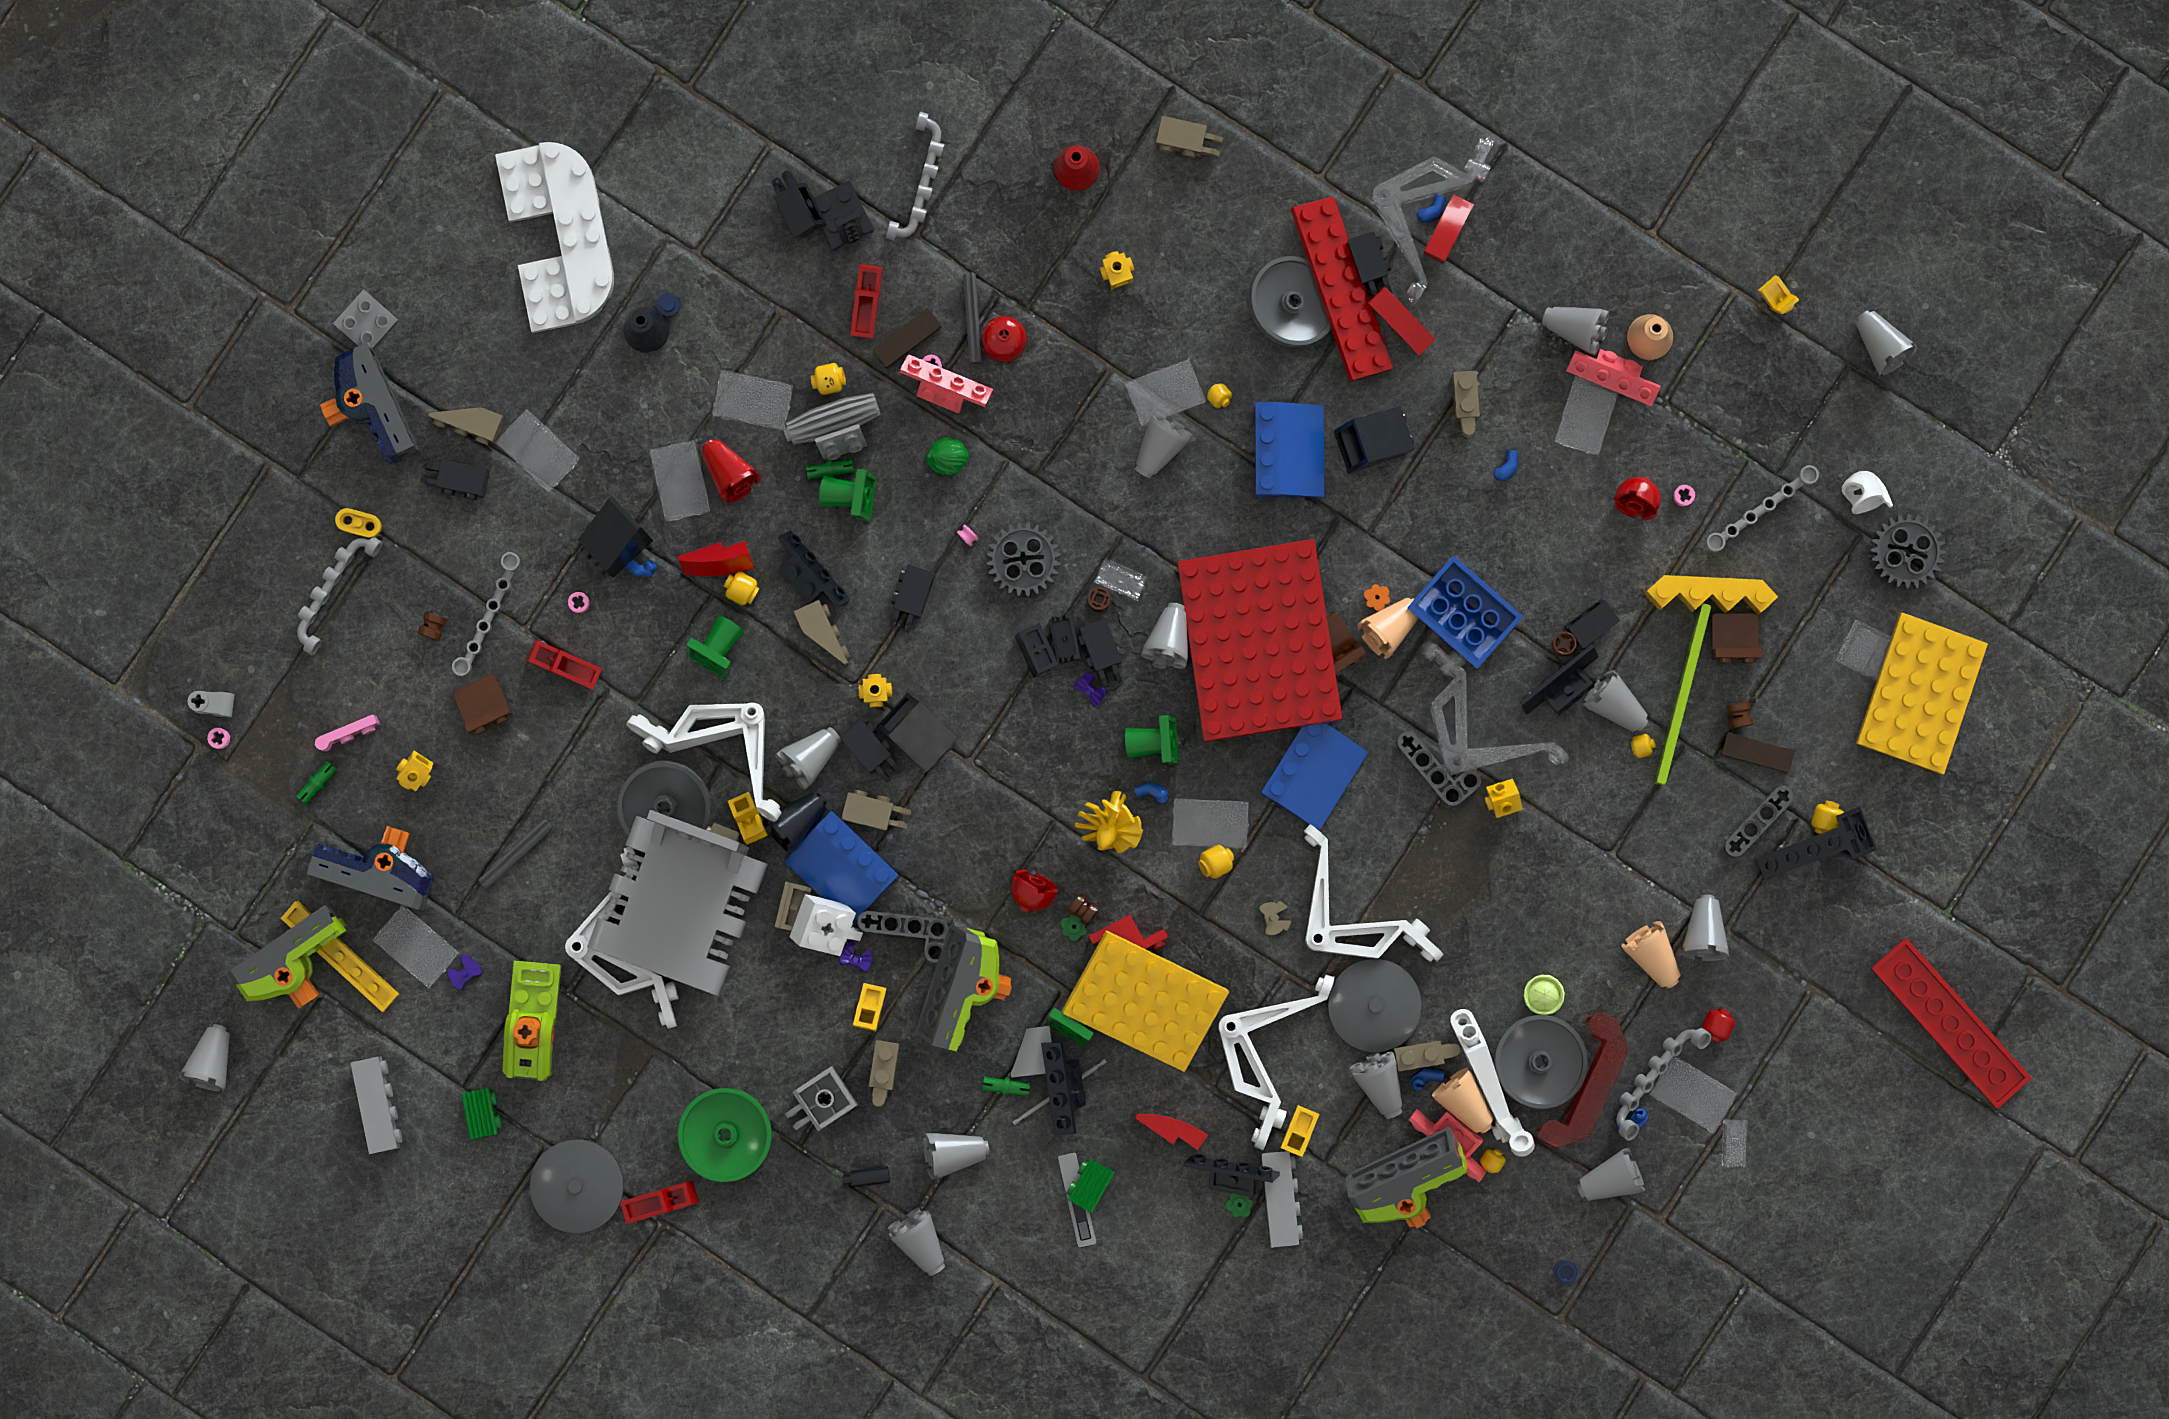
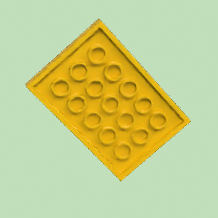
(1921, 693)
(1145, 1001)

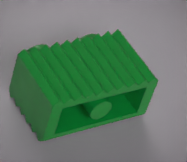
(481, 1113)
(1090, 1185)

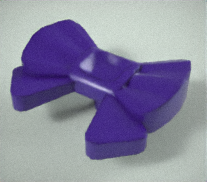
(1094, 695)
(848, 957)
(471, 969)

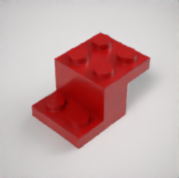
(1127, 930)

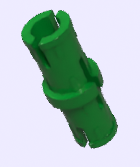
(830, 469)
(316, 782)
(1006, 1086)

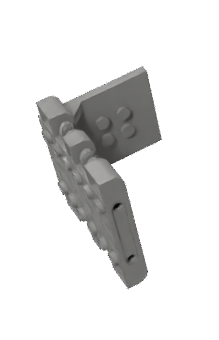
(678, 901)

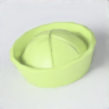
(1544, 995)

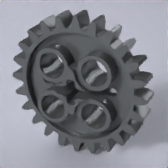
(1902, 571)
(1026, 580)

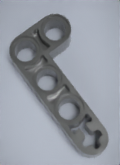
(1434, 766)
(902, 929)

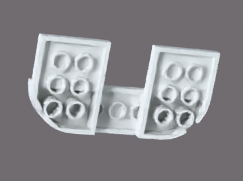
(559, 183)

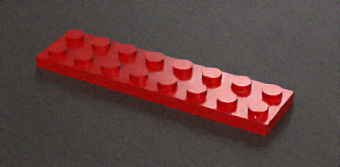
(1340, 289)
(1951, 1023)

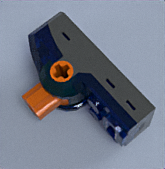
(362, 379)
(401, 882)

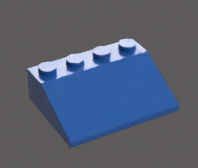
(1289, 450)
(1465, 612)
(1314, 773)
(841, 866)

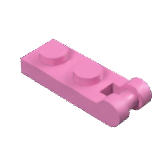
(346, 733)

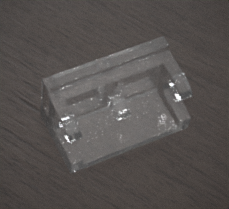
(1121, 579)
(1734, 1143)

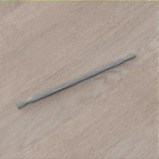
(1038, 1106)

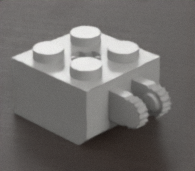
(818, 1113)

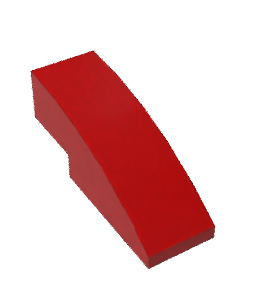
(1448, 229)
(866, 300)
(1401, 321)
(716, 560)
(563, 664)
(1172, 1129)
(659, 1202)

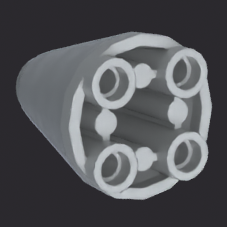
(1578, 326)
(1160, 444)
(1168, 639)
(808, 756)
(1380, 1082)
(918, 1241)

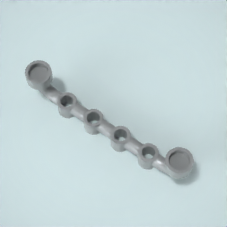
(924, 191)
(1807, 475)
(321, 595)
(462, 666)
(1644, 1084)

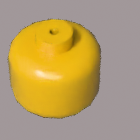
(1219, 395)
(1642, 745)
(1492, 1160)

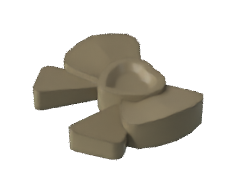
(1271, 918)

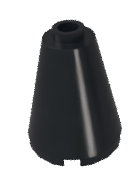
(646, 329)
(796, 821)

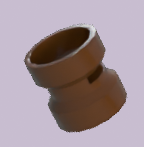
(1099, 599)
(432, 626)
(1566, 641)
(1738, 710)
(1083, 909)

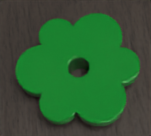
(1074, 934)
(1232, 1206)

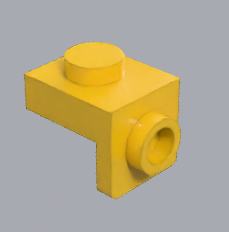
(1778, 295)

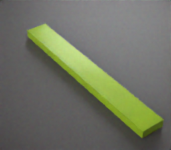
(1682, 694)

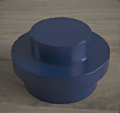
(668, 304)
(1565, 1272)

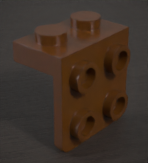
(1735, 638)
(1344, 647)
(482, 704)

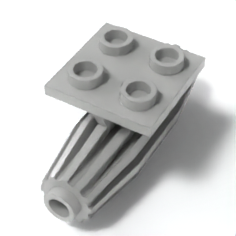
(834, 425)

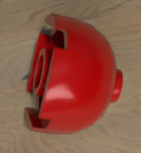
(1002, 348)
(1638, 497)
(1032, 892)

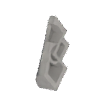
(1030, 1055)

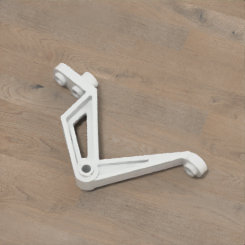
(748, 721)
(1319, 919)
(663, 991)
(1247, 1022)
(1482, 1067)

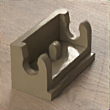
(790, 905)

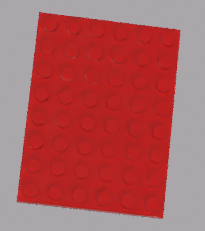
(1259, 640)

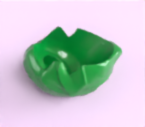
(947, 456)

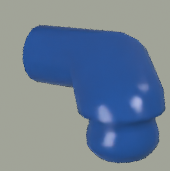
(1434, 212)
(1509, 467)
(641, 570)
(1152, 789)
(1424, 1075)
(1639, 1117)

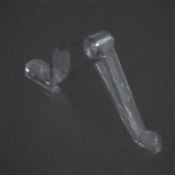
(1393, 215)
(1477, 757)

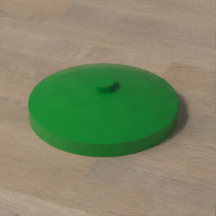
(724, 1134)

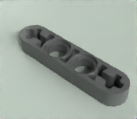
(1756, 819)

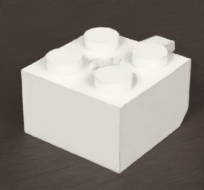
(824, 925)

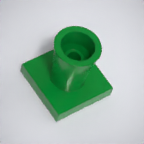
(850, 494)
(715, 647)
(1154, 741)
(1069, 1027)

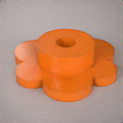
(1382, 592)

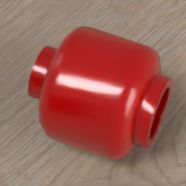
(1719, 1024)

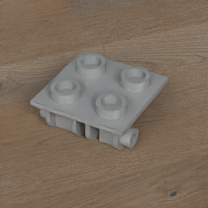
(365, 320)

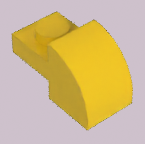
(747, 818)
(869, 1007)
(1299, 1131)

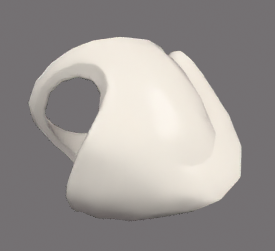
(1873, 492)

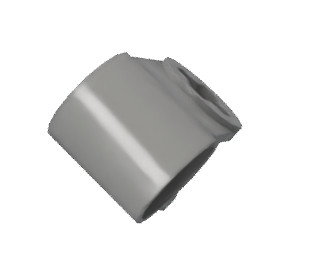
(216, 703)

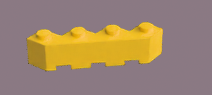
(1722, 591)

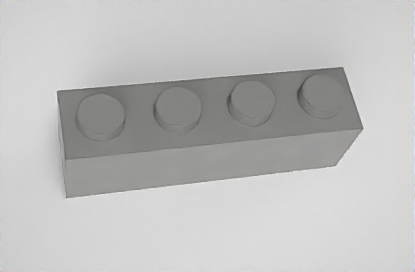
(375, 1105)
(1280, 1200)

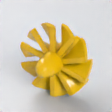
(1113, 825)

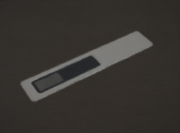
(1080, 1217)

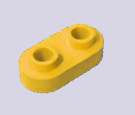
(359, 523)

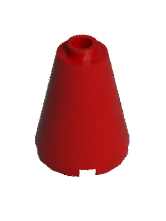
(1076, 168)
(729, 471)

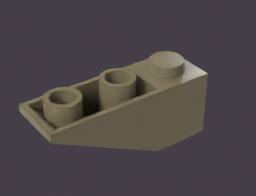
(474, 421)
(817, 627)

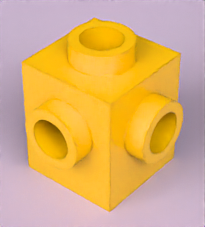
(1120, 277)
(881, 697)
(414, 771)
(1503, 798)

